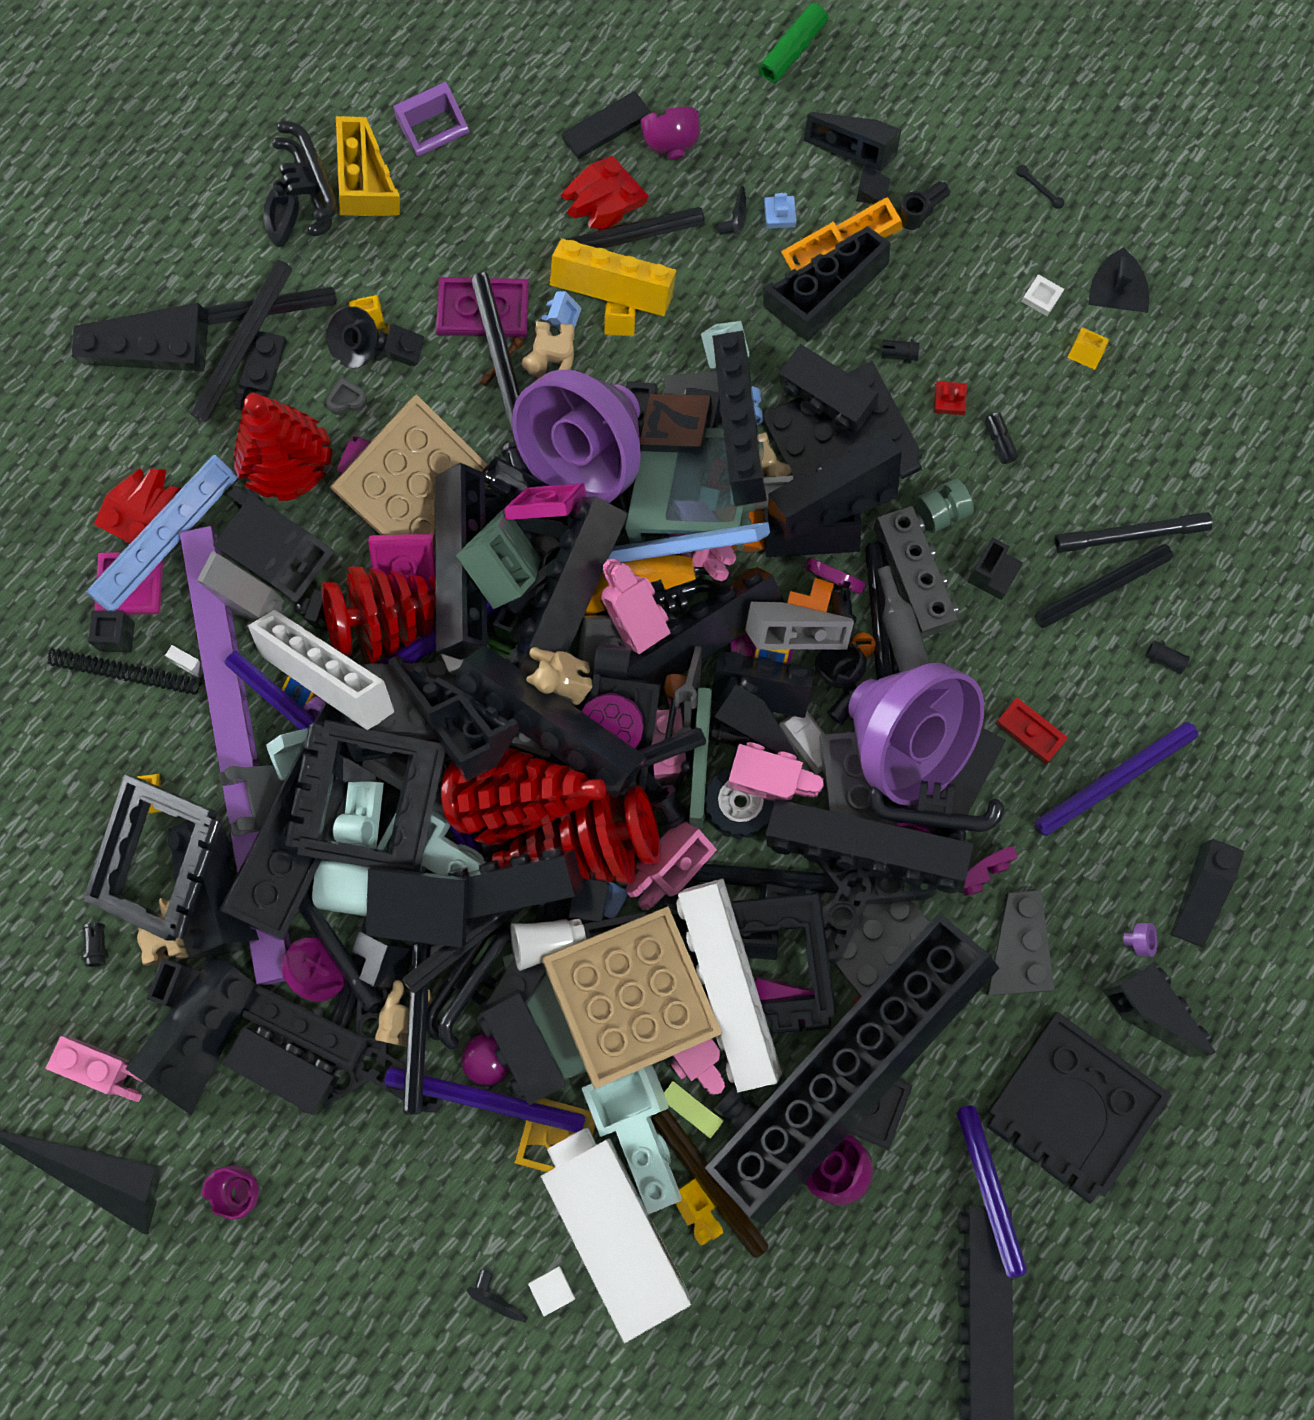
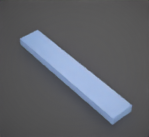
(161, 534)
(690, 542)

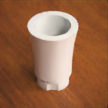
(539, 940)

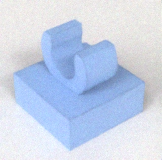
(780, 211)
(562, 310)

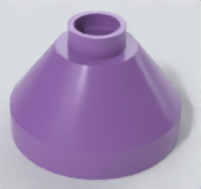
(579, 432)
(916, 728)

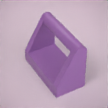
(424, 107)

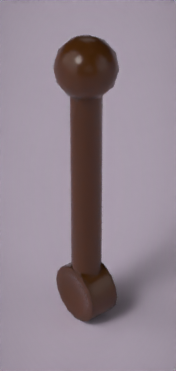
(517, 343)

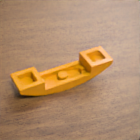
(670, 569)

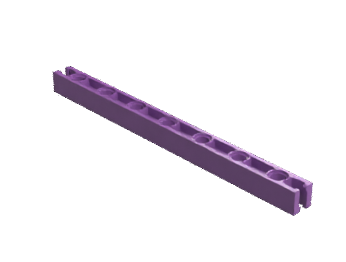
(229, 720)

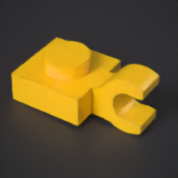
(697, 1209)

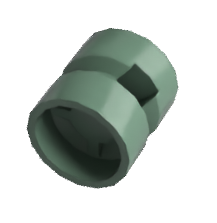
(947, 504)

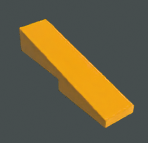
(879, 217)

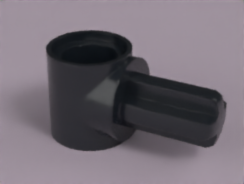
(922, 204)

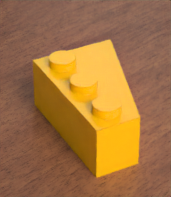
(362, 175)

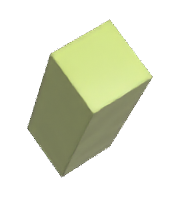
(692, 1110)

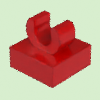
(950, 398)

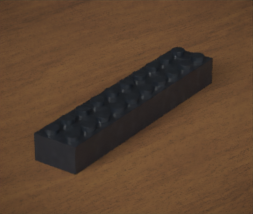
(851, 1069)

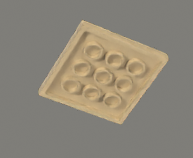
(395, 474)
(631, 997)

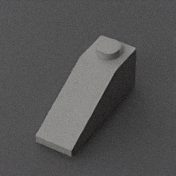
(238, 589)
(796, 627)

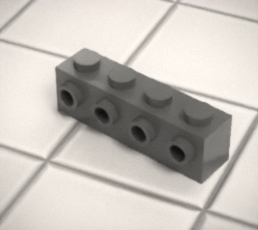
(916, 571)

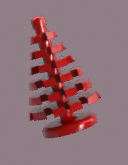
(279, 449)
(379, 611)
(514, 796)
(601, 835)

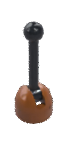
(672, 683)

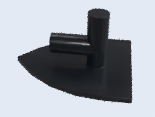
(1120, 284)

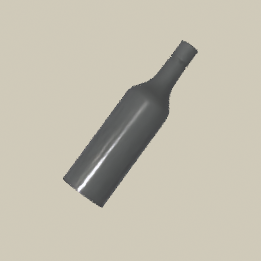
(901, 626)

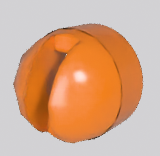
(867, 649)

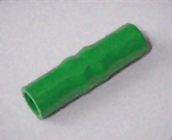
(793, 43)

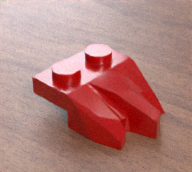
(604, 194)
(134, 503)

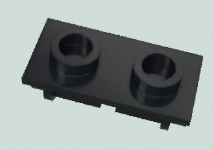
(505, 477)

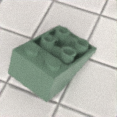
(501, 561)

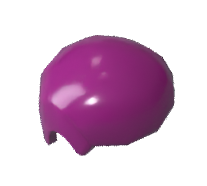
(481, 1062)
(219, 1188)

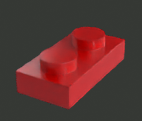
(1031, 730)

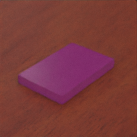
(460, 314)

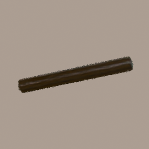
(719, 1197)

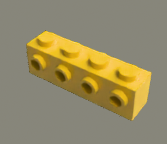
(612, 277)

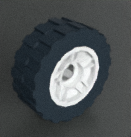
(728, 817)

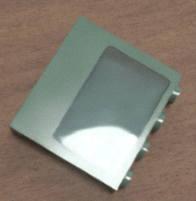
(685, 492)

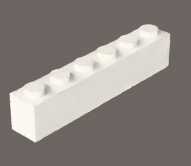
(322, 669)
(729, 985)

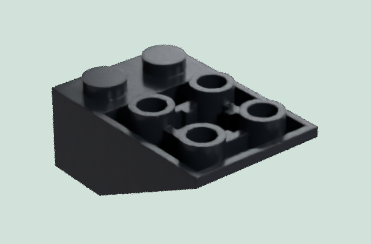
(273, 548)
(1152, 1006)

